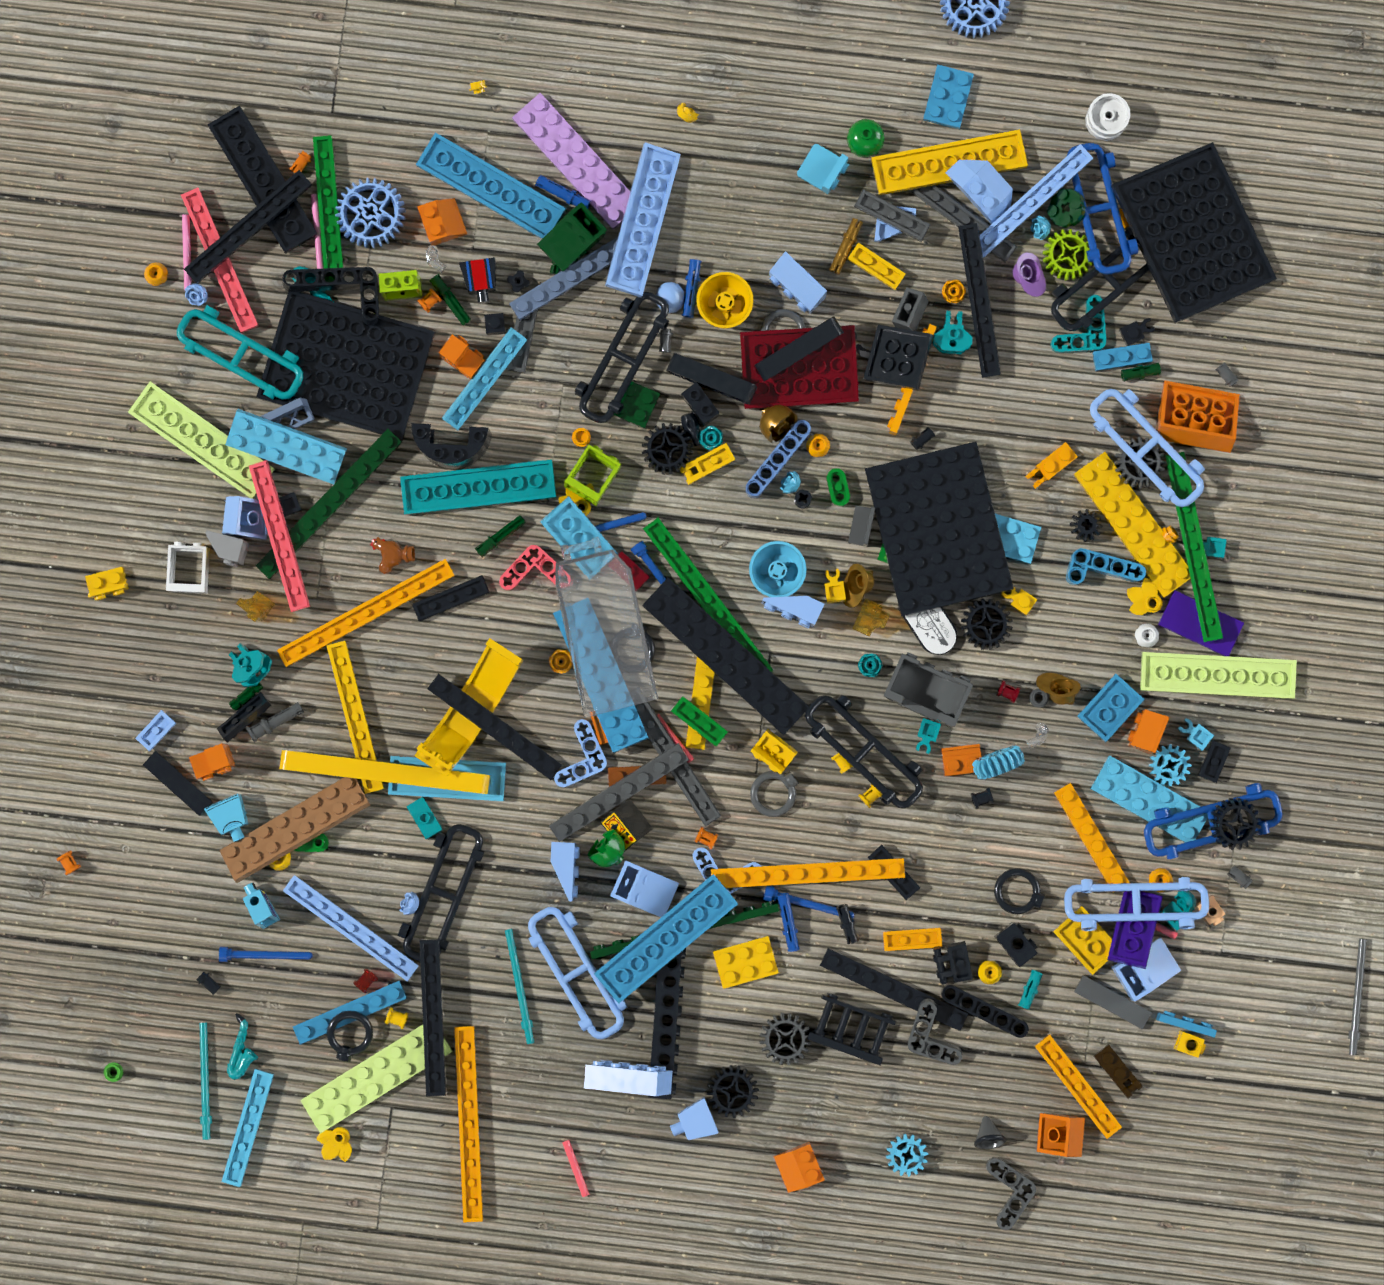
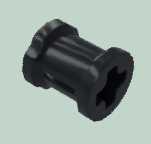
(801, 504)
(982, 798)

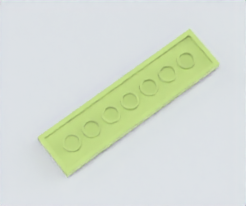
(195, 437)
(1218, 675)
(368, 1080)

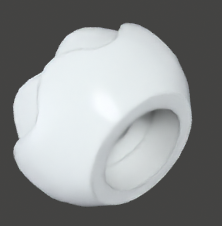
(1141, 638)

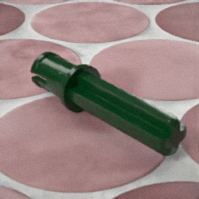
(450, 299)
(492, 542)

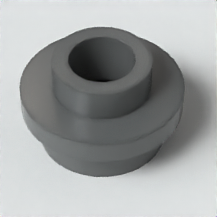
(1045, 698)

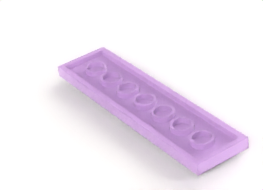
(574, 159)

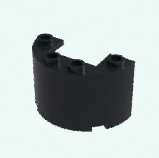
(448, 455)

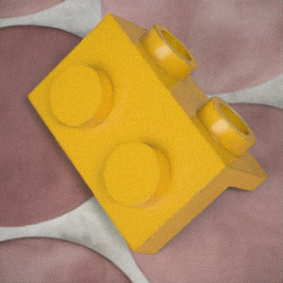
(773, 751)

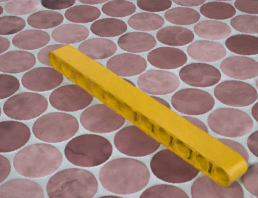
(383, 772)

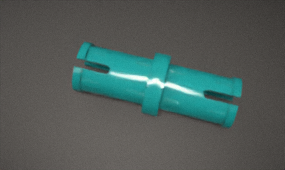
(1030, 989)

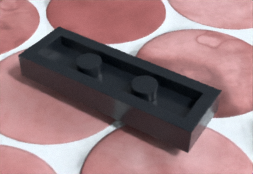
(244, 717)
(905, 886)

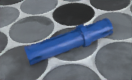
(554, 188)
(688, 311)
(788, 922)

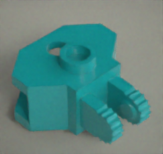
(952, 334)
(248, 665)

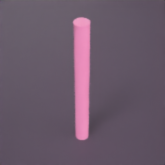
(316, 224)
(186, 247)

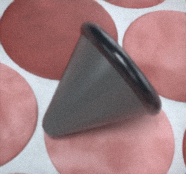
(988, 1135)

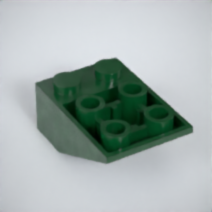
(572, 237)

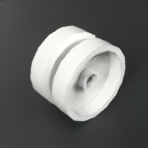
(1102, 107)

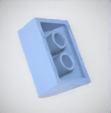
(797, 283)

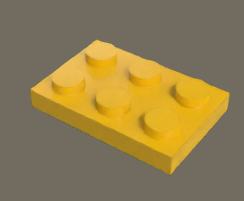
(1087, 946)
(745, 962)

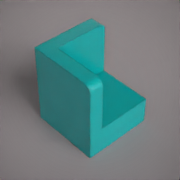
(1172, 907)

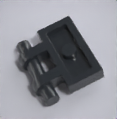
(959, 963)

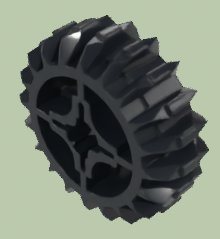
(658, 450)
(985, 614)
(1235, 830)
(728, 1107)

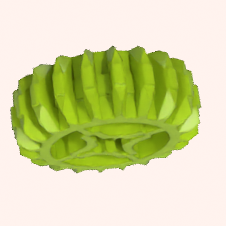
(1064, 247)

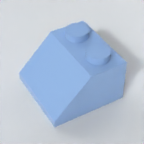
(244, 518)

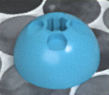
(782, 557)

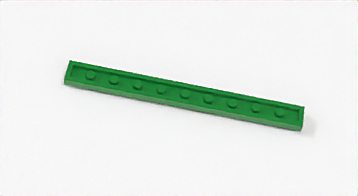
(1195, 553)
(698, 585)

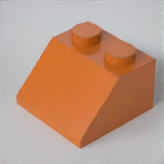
(442, 220)
(1147, 731)
(1060, 1135)
(799, 1167)

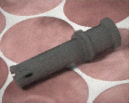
(267, 725)

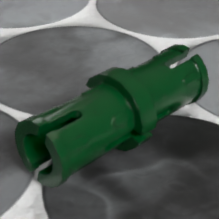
(1140, 372)

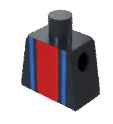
(480, 277)

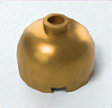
(776, 422)

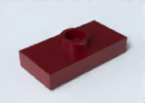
(638, 575)

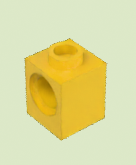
(1182, 1040)

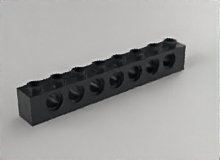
(674, 1011)

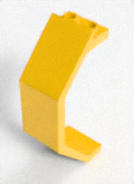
(487, 687)

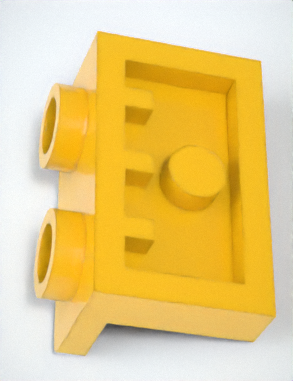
(106, 583)

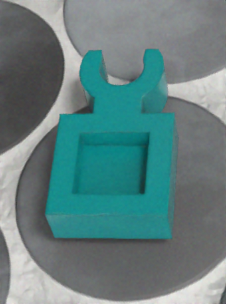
(1215, 547)
(928, 732)

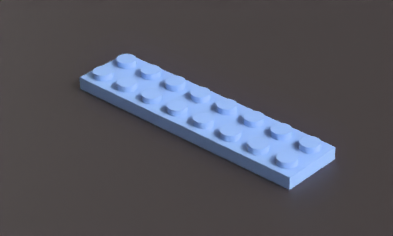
(642, 220)

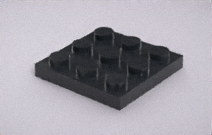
(898, 357)

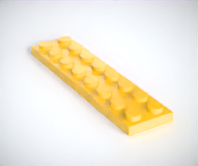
(928, 164)
(1133, 524)

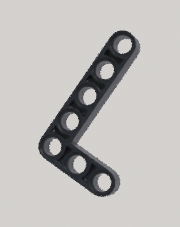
(338, 284)

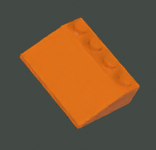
(1198, 416)

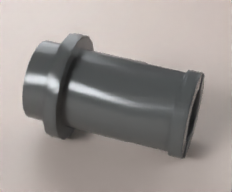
(665, 340)
(1227, 375)
(1240, 877)

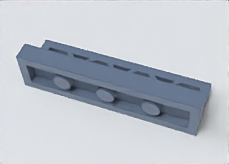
(288, 409)

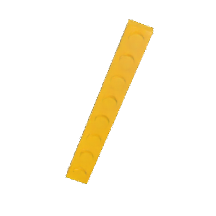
(353, 708)

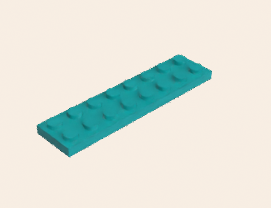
(478, 487)

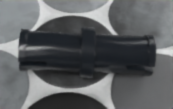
(847, 923)

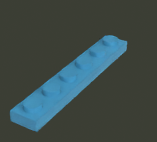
(366, 1005)

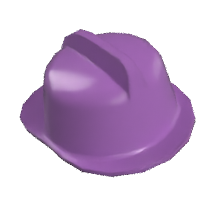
(1030, 274)

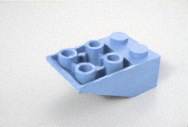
(801, 608)
(563, 861)
(644, 889)
(1159, 969)

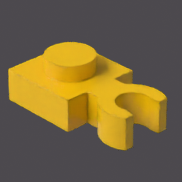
(834, 590)
(1021, 601)

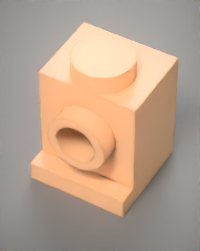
(1217, 917)

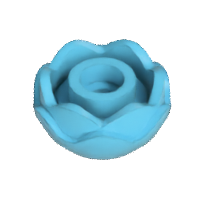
(1040, 227)
(790, 483)

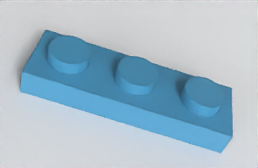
(1122, 357)
(1186, 1023)

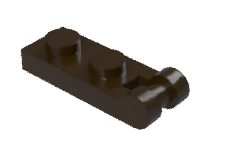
(1117, 1070)

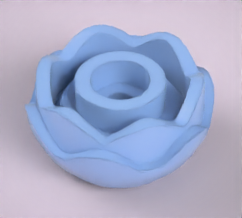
(196, 294)
(409, 904)

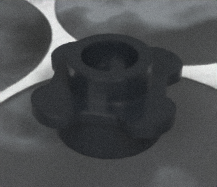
(513, 281)

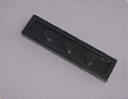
(450, 598)
(177, 783)

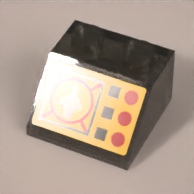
(628, 823)

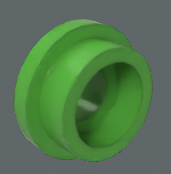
(107, 1072)

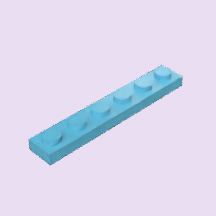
(484, 378)
(247, 1128)

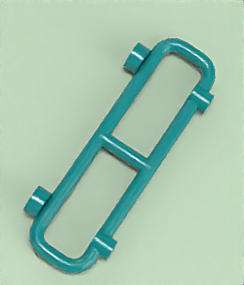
(210, 316)

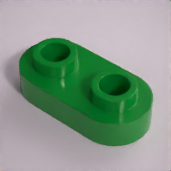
(839, 487)
(312, 847)

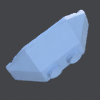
(982, 187)

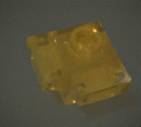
(256, 607)
(870, 617)

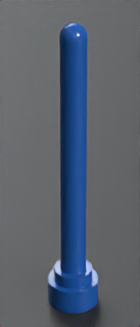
(620, 522)
(641, 551)
(771, 894)
(227, 954)

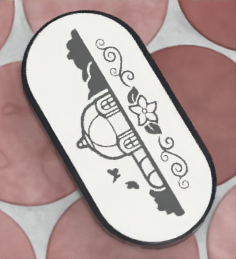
(933, 630)

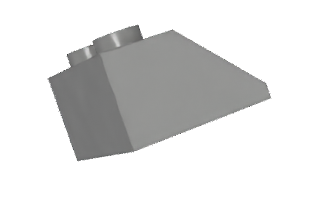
(228, 548)

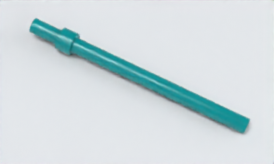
(526, 1023)
(205, 1119)

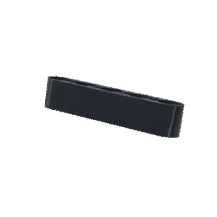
(799, 348)
(711, 378)
(994, 1012)

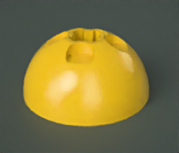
(719, 291)

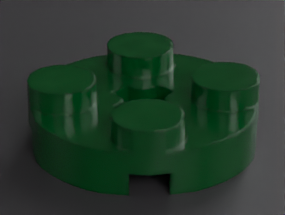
(1058, 203)

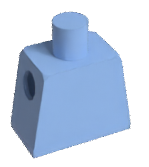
(695, 1121)

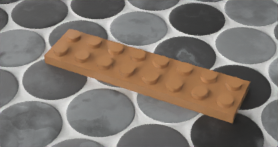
(294, 828)

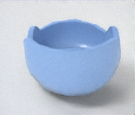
(672, 294)

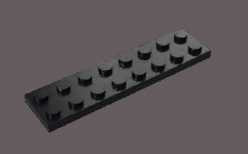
(260, 175)

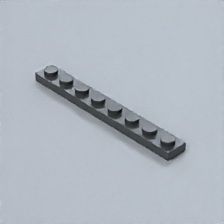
(618, 792)

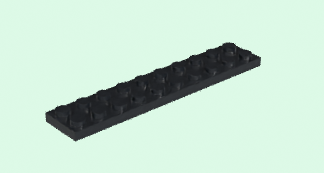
(725, 656)

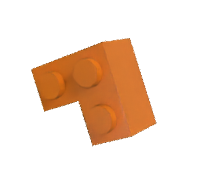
(461, 357)
(212, 761)

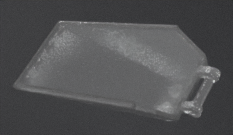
(603, 630)

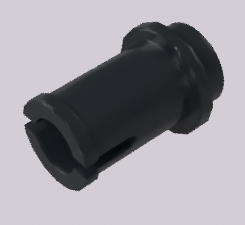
(921, 439)
(207, 982)

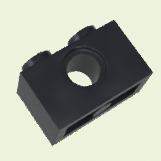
(700, 404)
(1006, 937)

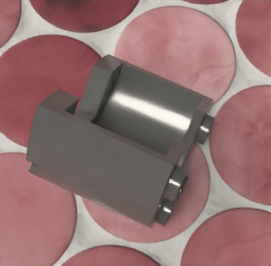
(928, 690)

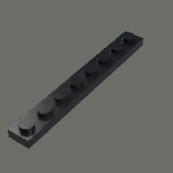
(248, 227)
(979, 300)
(494, 726)
(891, 988)
(432, 1017)

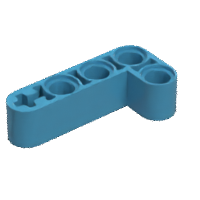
(1107, 568)

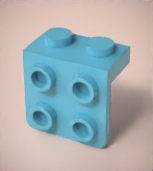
(823, 168)

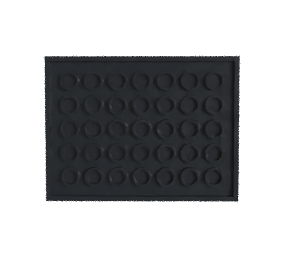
(1193, 232)
(349, 368)
(939, 529)

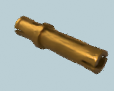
(846, 245)

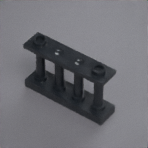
(837, 1042)

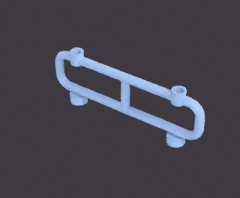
(1193, 469)
(1089, 921)
(567, 922)

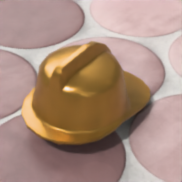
(857, 584)
(1060, 688)

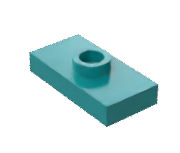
(424, 818)

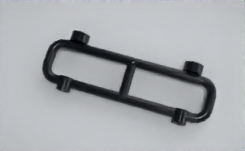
(1062, 293)
(630, 308)
(911, 771)
(443, 842)

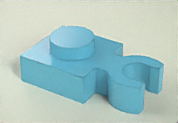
(1197, 735)

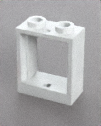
(171, 586)

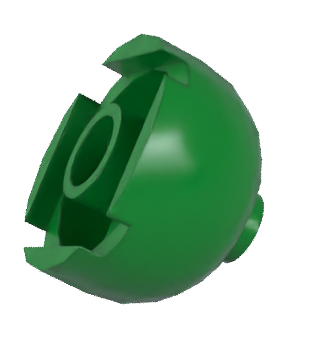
(865, 138)
(608, 850)

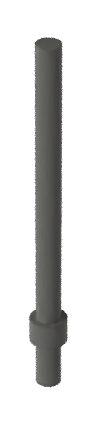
(1354, 1034)

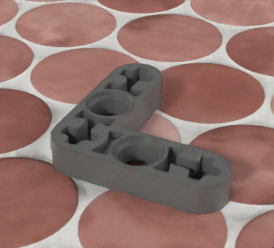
(926, 1042)
(1016, 1186)

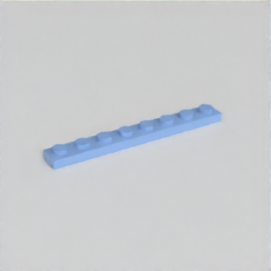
(1034, 199)
(351, 928)

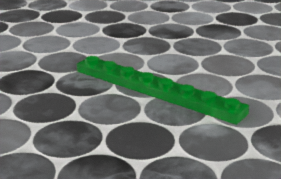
(327, 203)

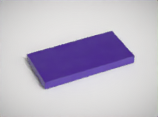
(1183, 619)
(1134, 939)

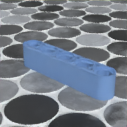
(779, 450)

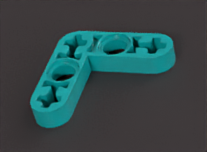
(1086, 337)

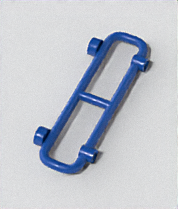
(1128, 247)
(1163, 817)

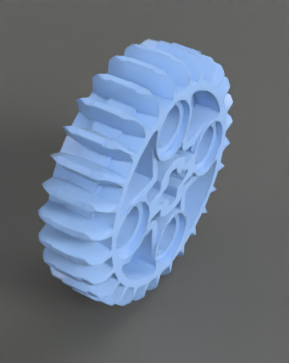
(973, 11)
(362, 207)

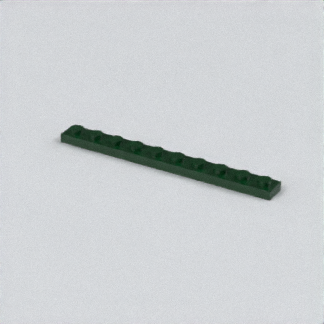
(335, 497)
(730, 917)

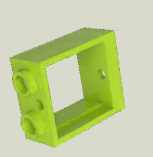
(394, 283)
(582, 490)

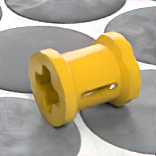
(843, 764)
(870, 796)
(396, 1018)

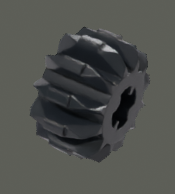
(1081, 529)

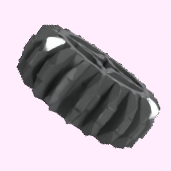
(1129, 463)
(773, 1051)

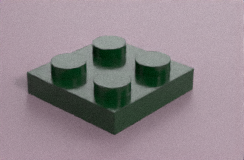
(638, 405)

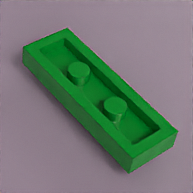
(699, 721)

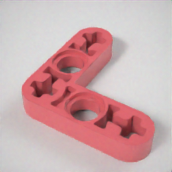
(537, 562)

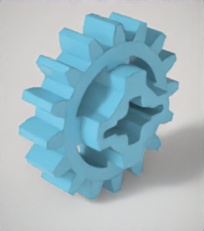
(1165, 758)
(914, 1158)

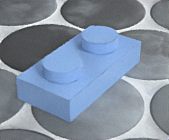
(155, 730)

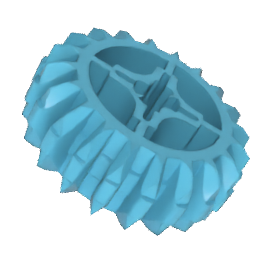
(998, 762)

